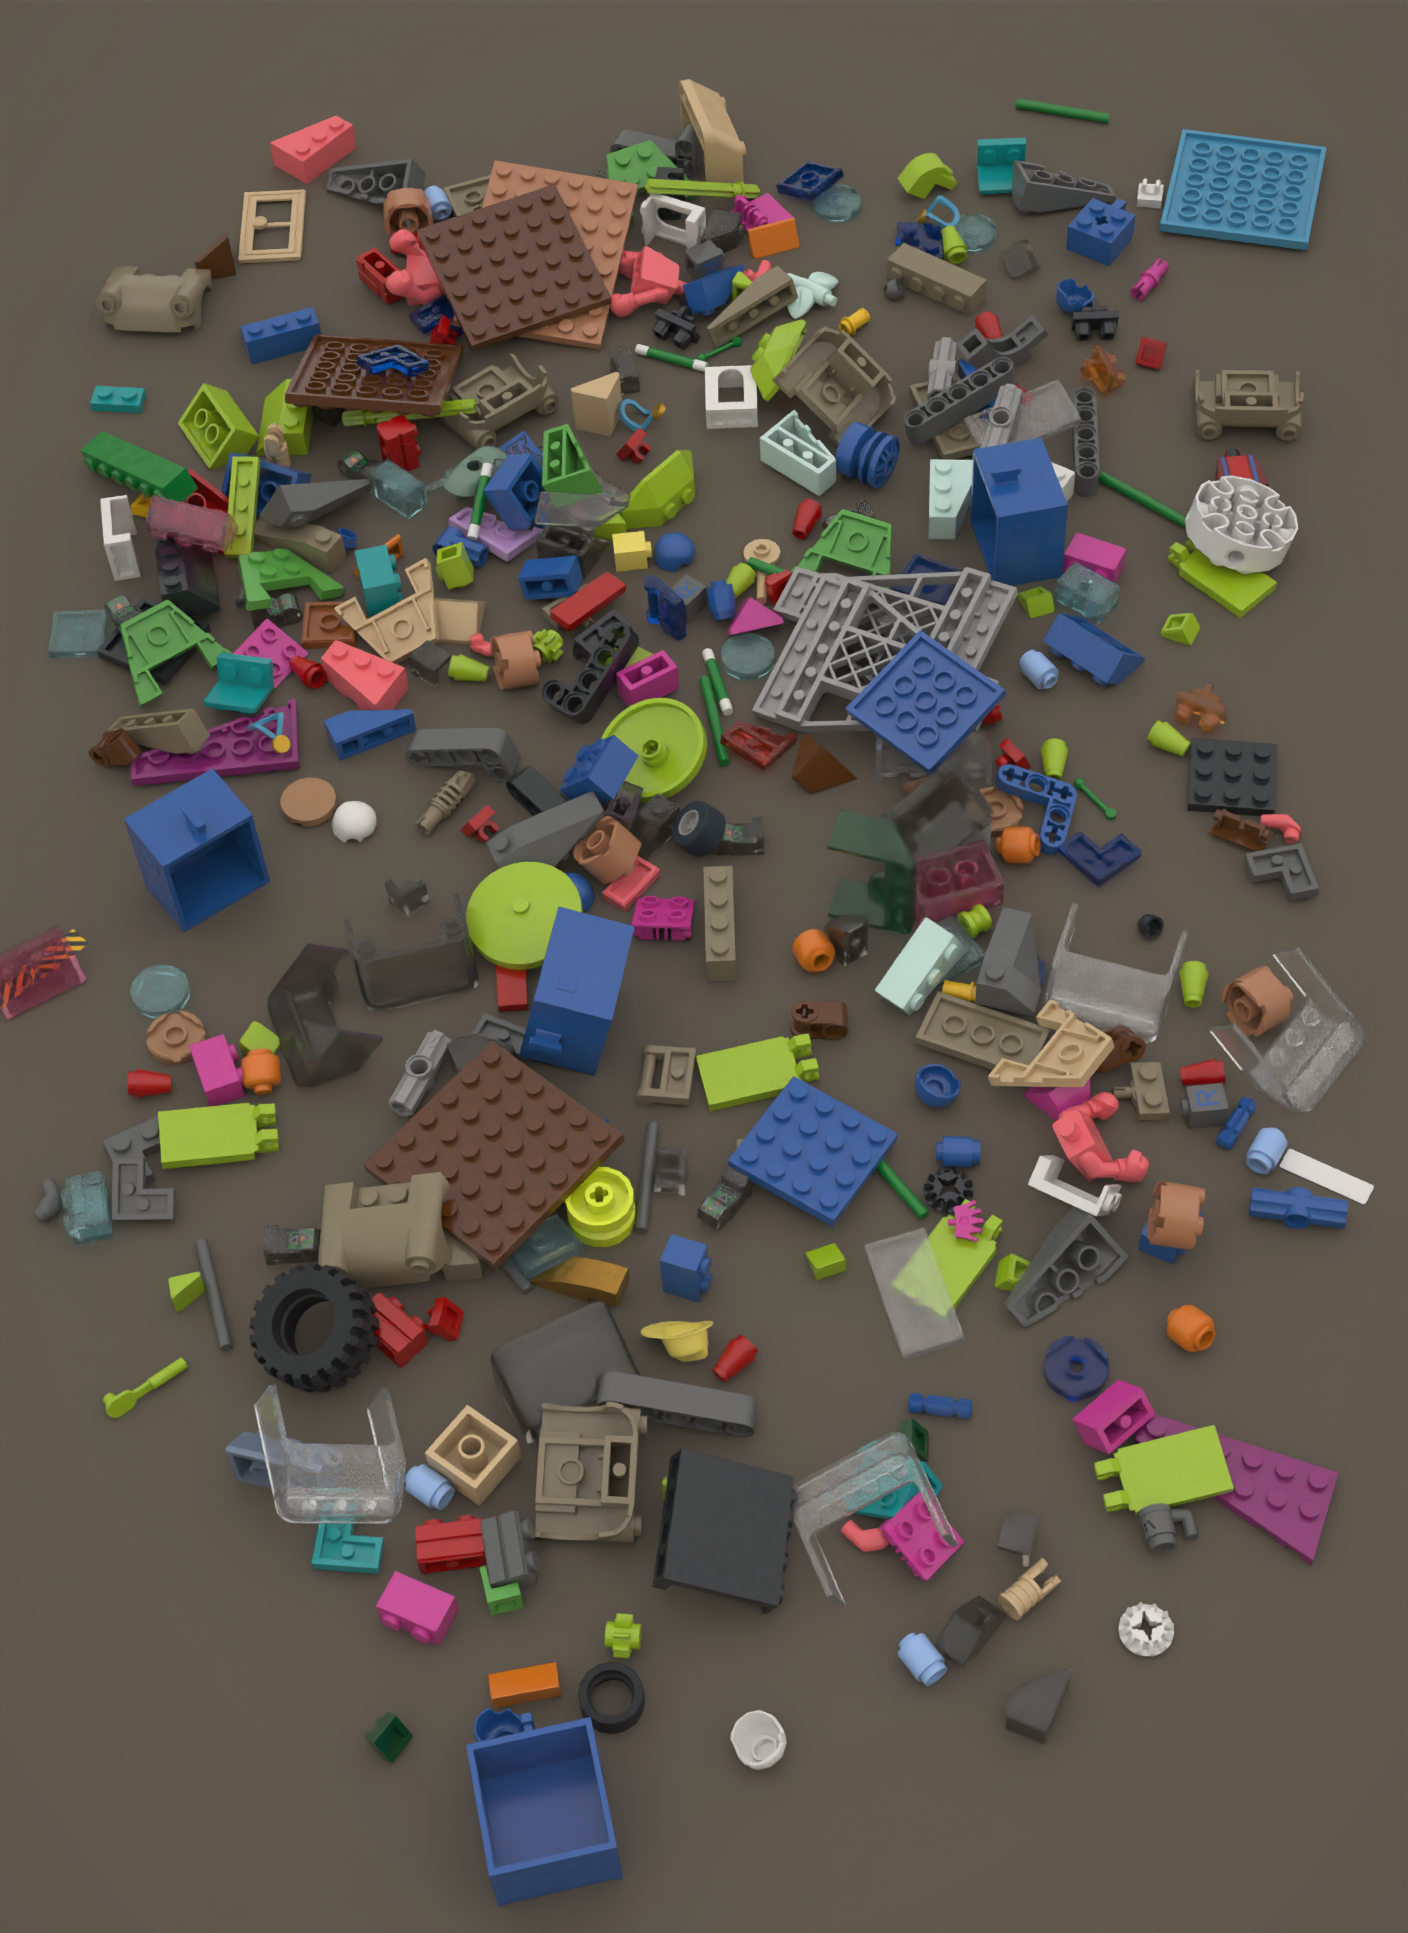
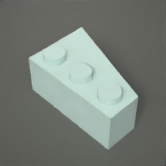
(948, 496)
(920, 966)

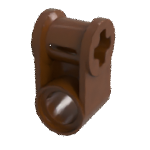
(115, 749)
(821, 1019)
(1122, 1043)

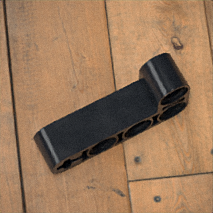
(593, 670)

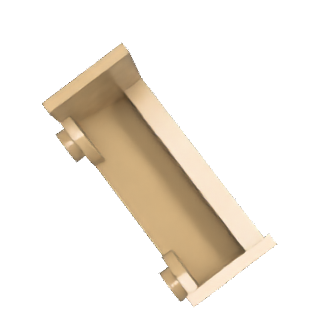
(714, 129)

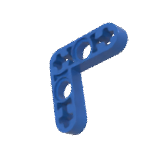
(1053, 802)

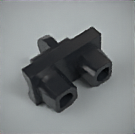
(1094, 319)
(678, 322)

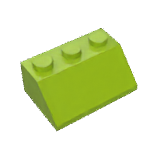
(293, 420)
(216, 426)

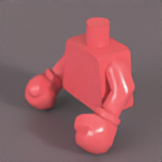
(418, 281)
(652, 281)
(1086, 1147)

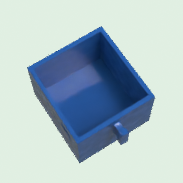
(1018, 512)
(197, 850)
(577, 991)
(543, 1810)

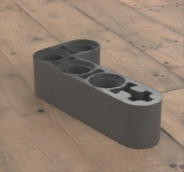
(684, 152)
(466, 747)

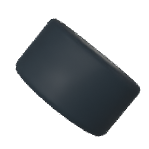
(698, 828)

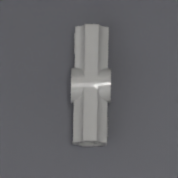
(942, 366)
(1003, 411)
(415, 1085)

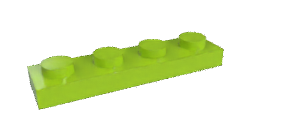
(243, 504)

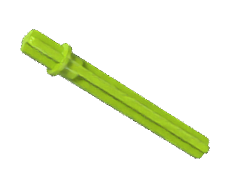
(704, 189)
(366, 417)

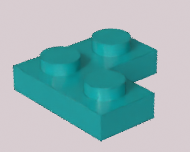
(342, 1551)

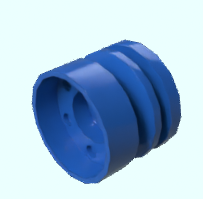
(867, 455)

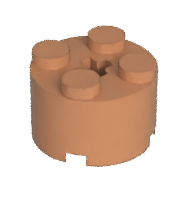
(407, 210)
(515, 660)
(608, 851)
(1257, 1001)
(1175, 1215)

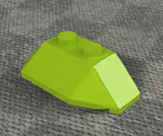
(774, 354)
(661, 492)

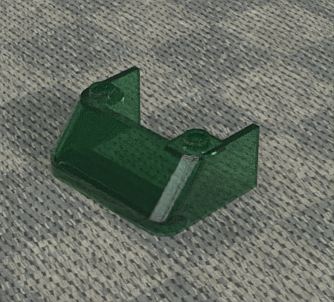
(889, 895)

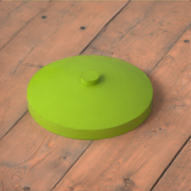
(668, 744)
(515, 913)

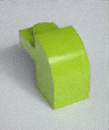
(923, 174)

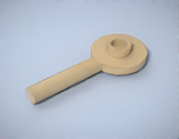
(765, 551)

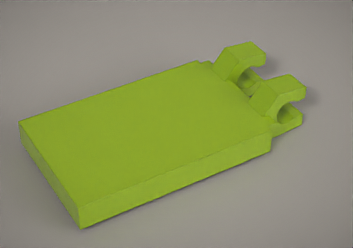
(1225, 585)
(755, 1070)
(216, 1134)
(961, 1259)
(1167, 1471)

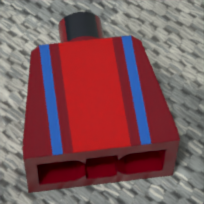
(1240, 466)

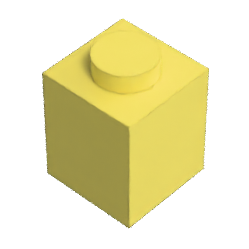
(631, 551)

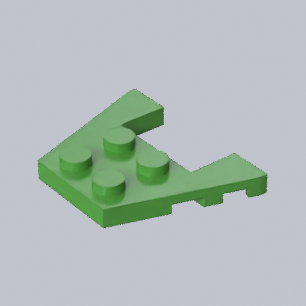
(638, 164)
(855, 543)
(281, 570)
(158, 638)

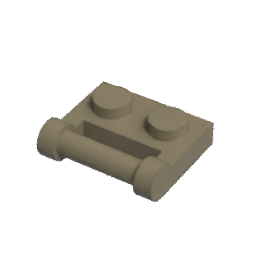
(675, 1079)

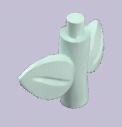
(812, 290)

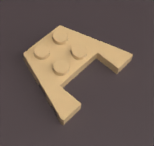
(403, 626)
(1065, 1060)

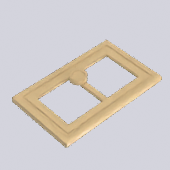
(251, 222)

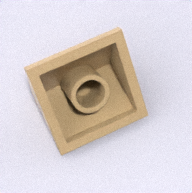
(597, 404)
(458, 619)

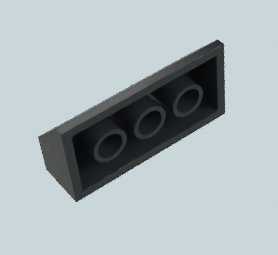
(187, 577)

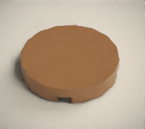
(308, 802)
(1007, 810)
(172, 1034)

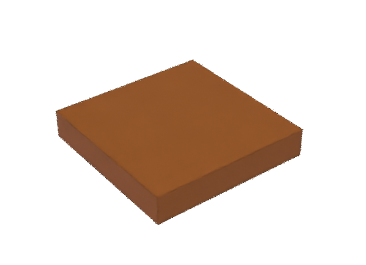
(324, 626)

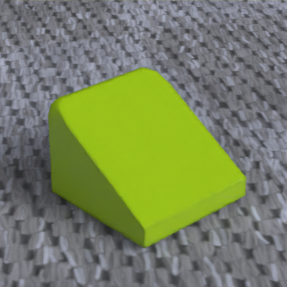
(739, 284)
(613, 526)
(1036, 602)
(1181, 628)
(259, 1038)
(826, 1261)
(1010, 1271)
(185, 1289)

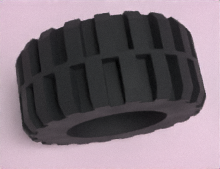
(283, 1307)

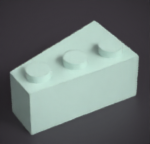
(798, 455)

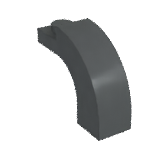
(1013, 346)

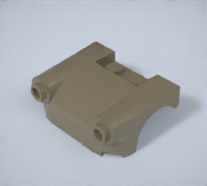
(153, 301)
(837, 381)
(1248, 400)
(499, 401)
(385, 1231)
(588, 1473)

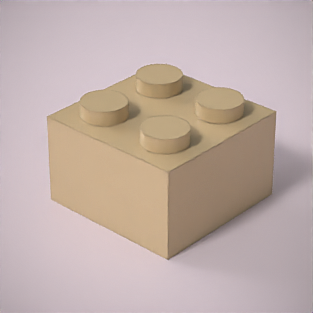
(473, 1454)

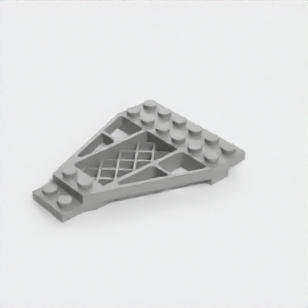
(963, 625)
(817, 650)

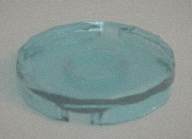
(838, 204)
(976, 232)
(747, 656)
(160, 990)

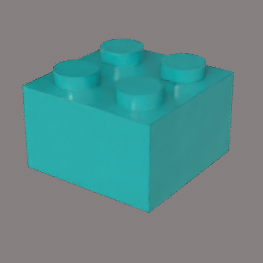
(377, 579)

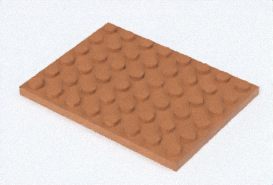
(602, 217)

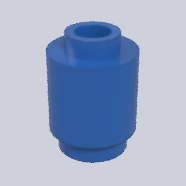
(721, 600)
(958, 1151)

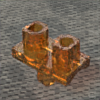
(1101, 370)
(1201, 703)

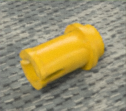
(853, 322)
(960, 990)

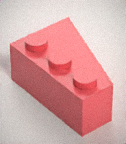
(314, 148)
(364, 677)

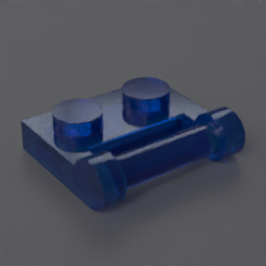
(667, 610)

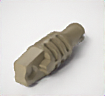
(445, 801)

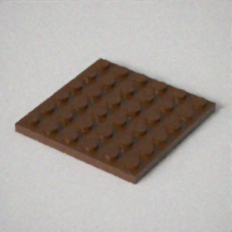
(513, 267)
(332, 379)
(504, 1146)

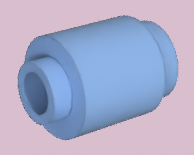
(439, 202)
(1038, 669)
(1266, 1150)
(429, 1487)
(922, 1658)

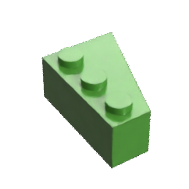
(566, 464)

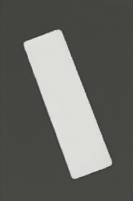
(1326, 1176)

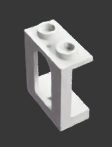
(655, 227)
(730, 413)
(117, 531)
(1045, 1179)

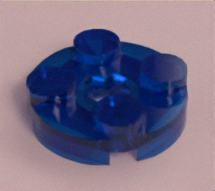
(1071, 1384)

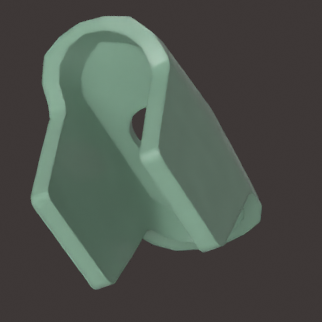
(465, 477)

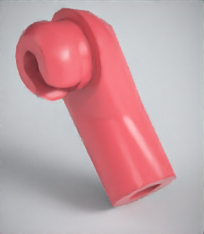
(764, 266)
(479, 645)
(1286, 825)
(865, 1540)

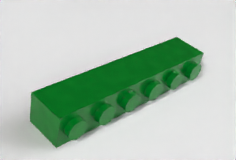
(137, 468)

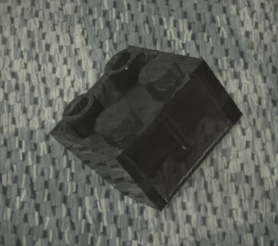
(571, 541)

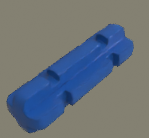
(1236, 1123)
(940, 1405)

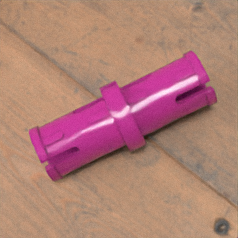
(1149, 279)

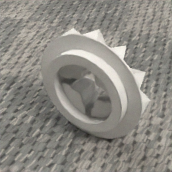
(1136, 1639)

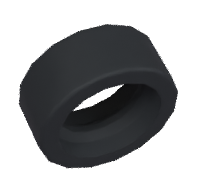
(607, 1672)

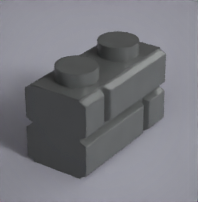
(510, 1549)

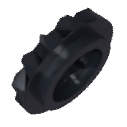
(934, 1188)

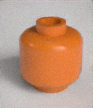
(1018, 845)
(813, 950)
(261, 1071)
(1190, 1328)

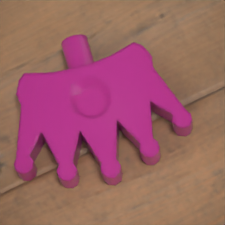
(966, 1222)

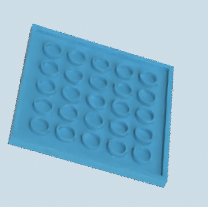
(1243, 189)

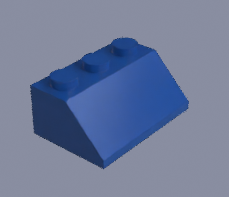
(279, 335)
(270, 478)
(1091, 649)

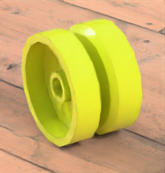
(602, 1208)

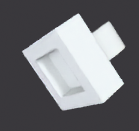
(1150, 194)

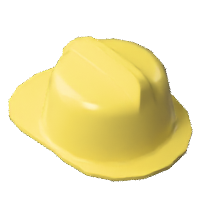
(681, 1339)

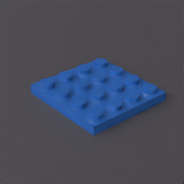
(925, 702)
(813, 1151)

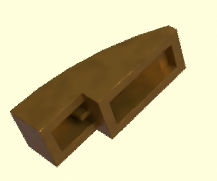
(586, 1280)

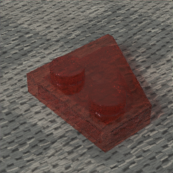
(757, 743)

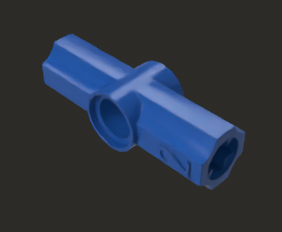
(1298, 1208)

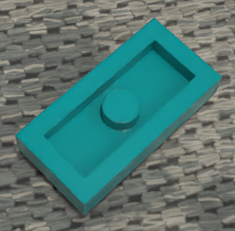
(118, 399)

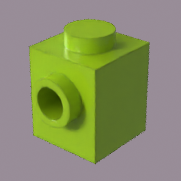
(454, 566)

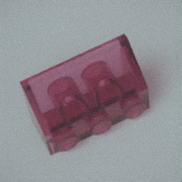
(190, 524)
(957, 881)
(37, 971)

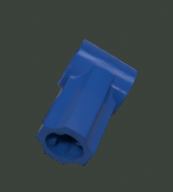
(476, 551)

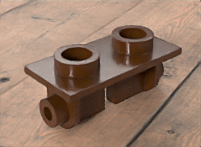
(1242, 833)

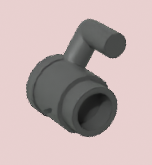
(1159, 1526)

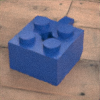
(1101, 231)
(516, 491)
(599, 769)

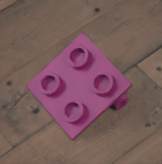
(759, 211)
(273, 644)
(663, 913)
(918, 1538)

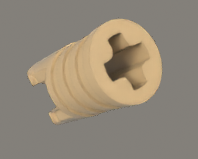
(276, 446)
(1026, 1592)

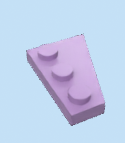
(496, 534)

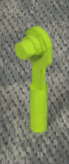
(126, 1400)

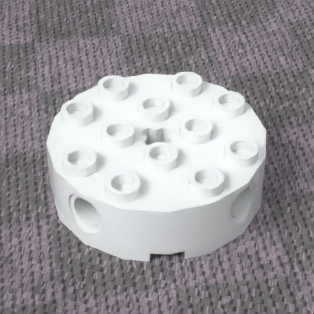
(1241, 524)

